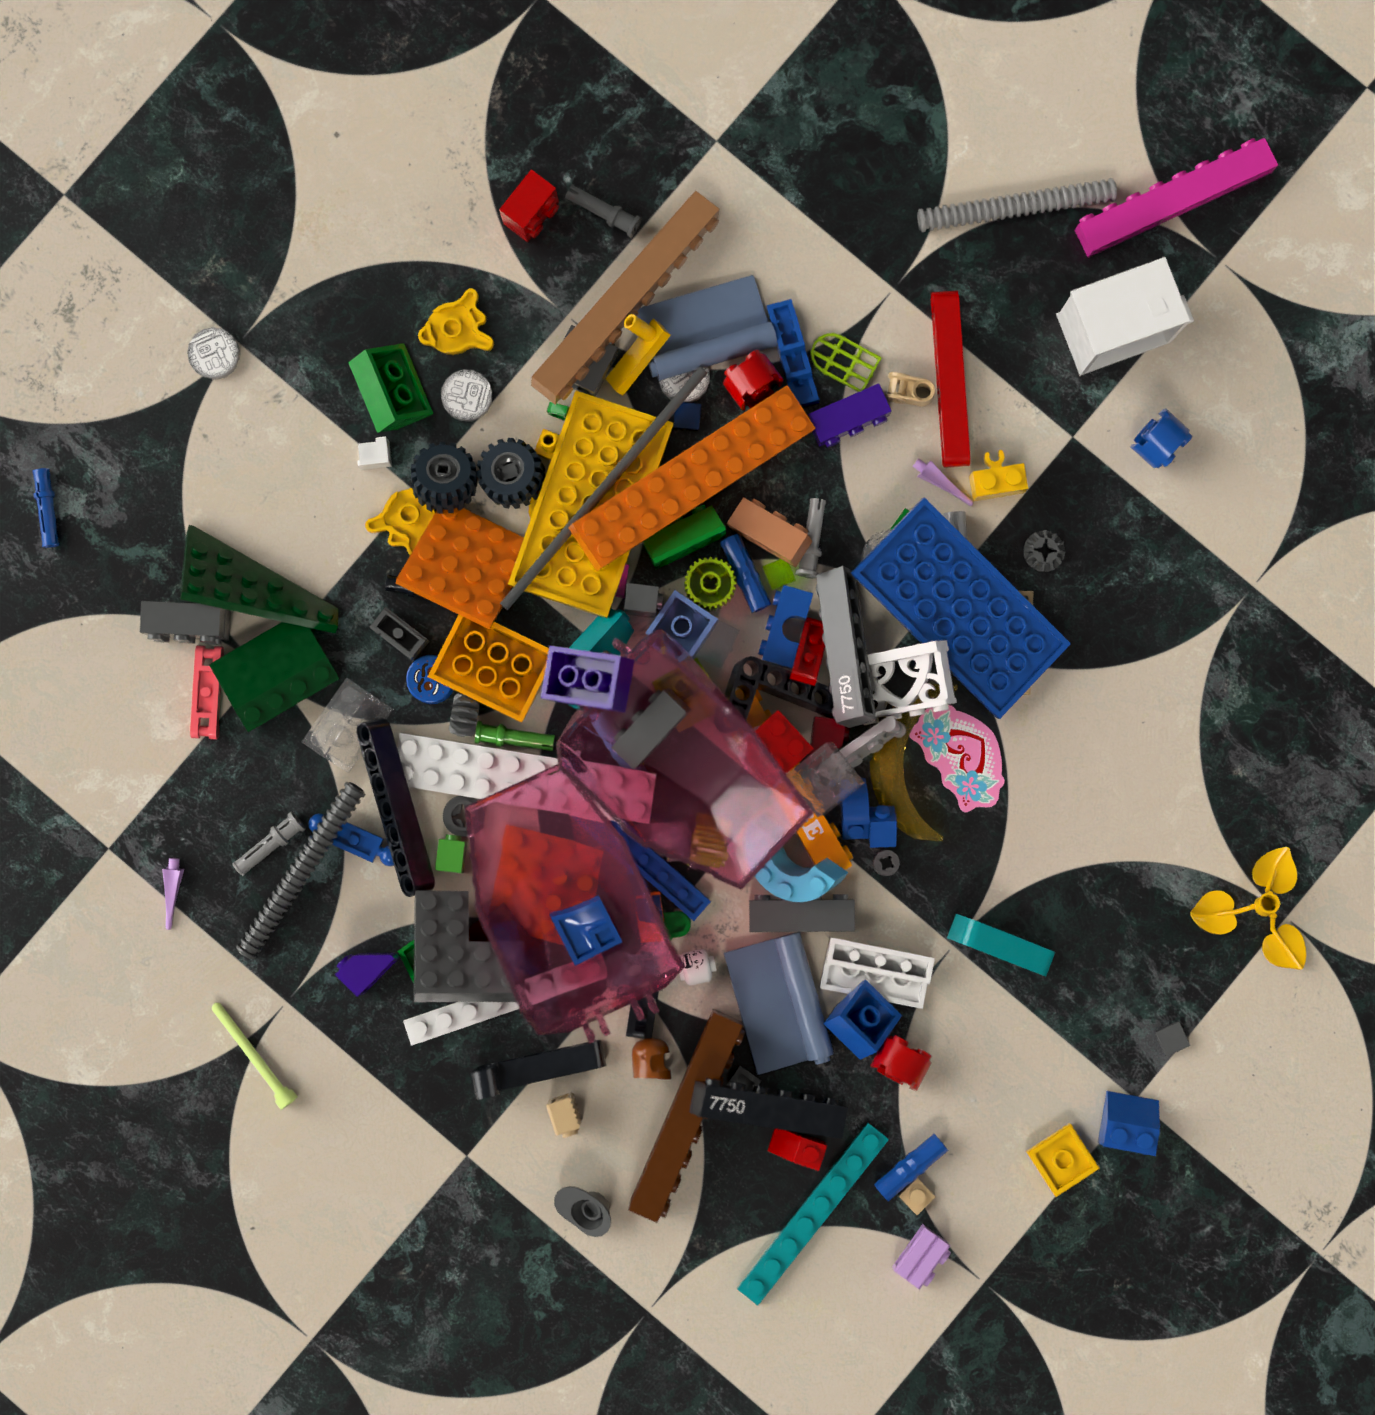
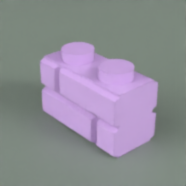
(922, 1257)

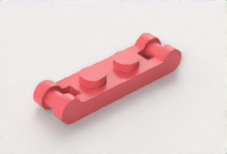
(205, 694)

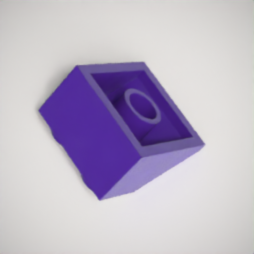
(364, 969)

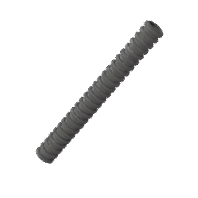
(300, 870)

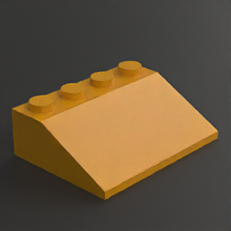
(492, 666)

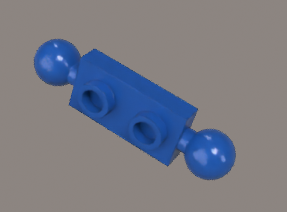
(358, 842)

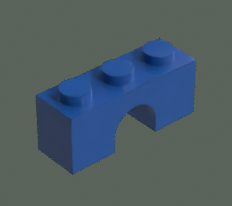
(790, 604)

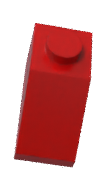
(798, 1148)

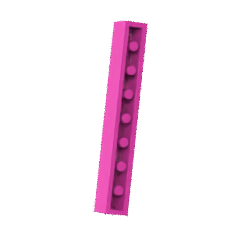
(1175, 197)

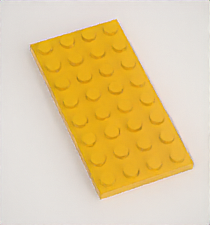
(587, 450)

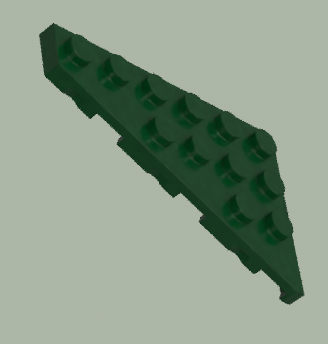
(232, 581)

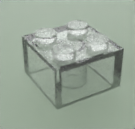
(825, 779)

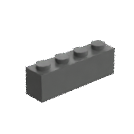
(808, 916)

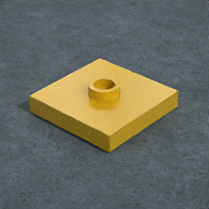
(1062, 1159)

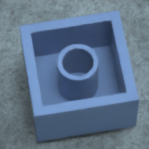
(684, 622)

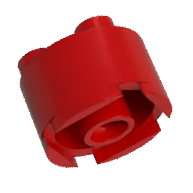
(752, 380)
(902, 1063)

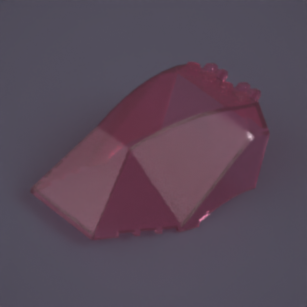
(715, 787)
(545, 851)

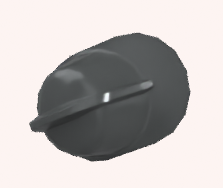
(584, 1210)

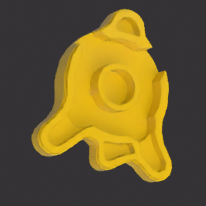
(456, 326)
(403, 519)

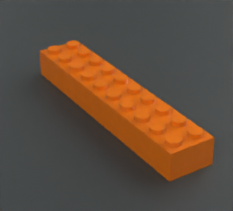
(691, 478)

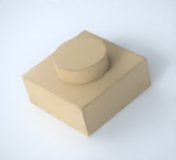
(916, 1196)

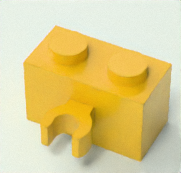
(998, 480)

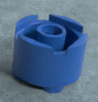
(1161, 439)

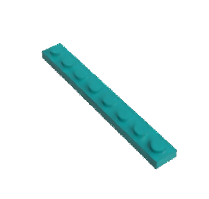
(812, 1213)

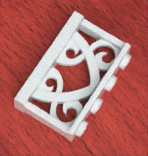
(923, 656)

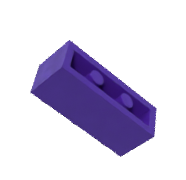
(850, 416)

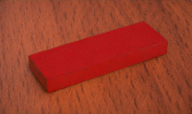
(809, 653)

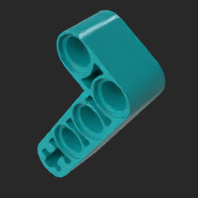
(1001, 944)

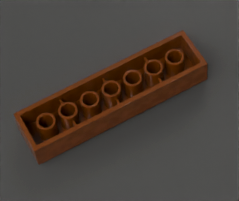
(680, 1126)

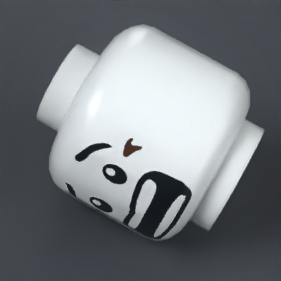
(697, 967)

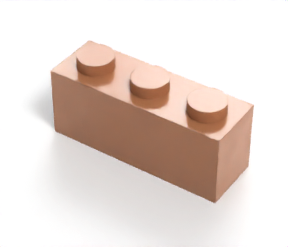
(770, 531)

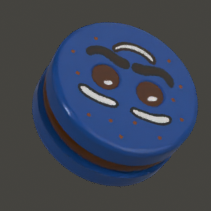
(421, 686)

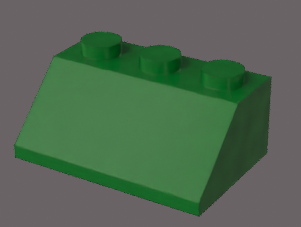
(390, 387)
(684, 536)

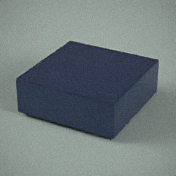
(687, 417)

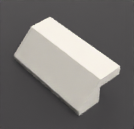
(893, 973)

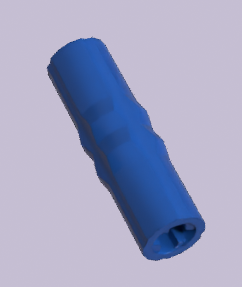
(746, 574)
(911, 1167)

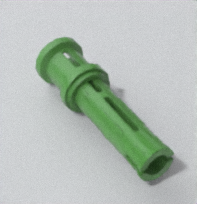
(501, 735)

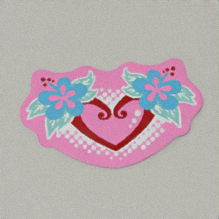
(964, 755)

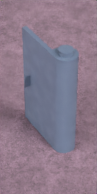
(709, 327)
(778, 1003)

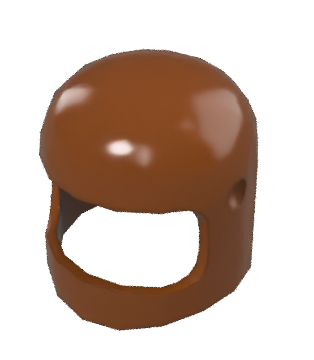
(649, 1059)

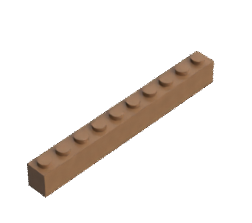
(625, 297)

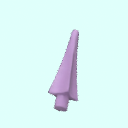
(933, 475)
(172, 878)

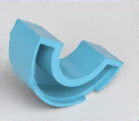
(797, 883)

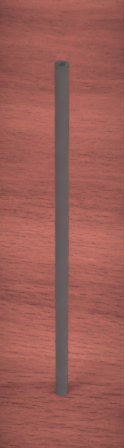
(604, 487)

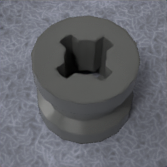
(883, 865)

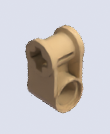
(907, 389)

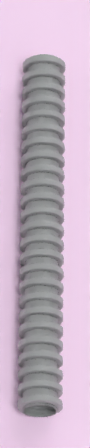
(1017, 205)

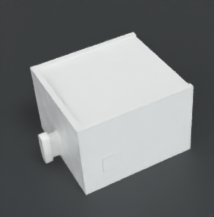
(1123, 316)

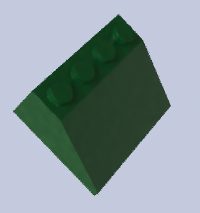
(273, 673)

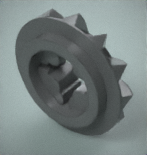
(1035, 558)
(453, 808)

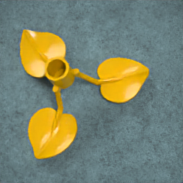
(1277, 873)

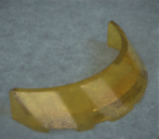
(889, 781)

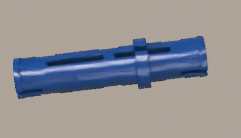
(44, 497)

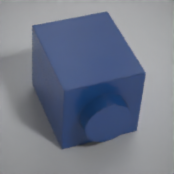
(882, 826)

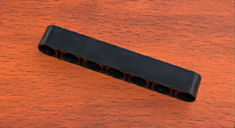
(395, 806)

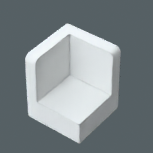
(374, 454)

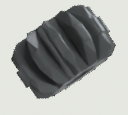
(463, 716)

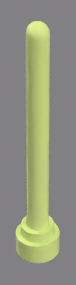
(282, 1094)

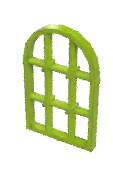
(848, 370)

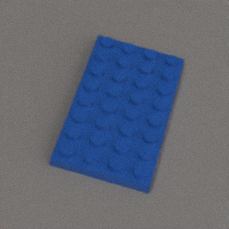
(954, 594)

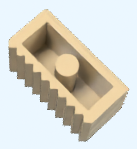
(564, 1115)

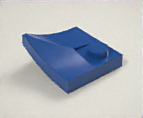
(586, 929)

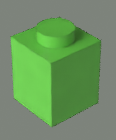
(451, 854)

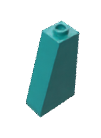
(601, 634)

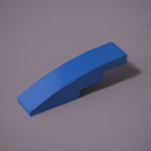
(792, 352)

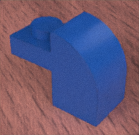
(856, 814)

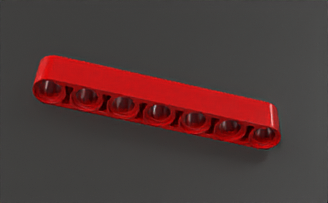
(950, 379)

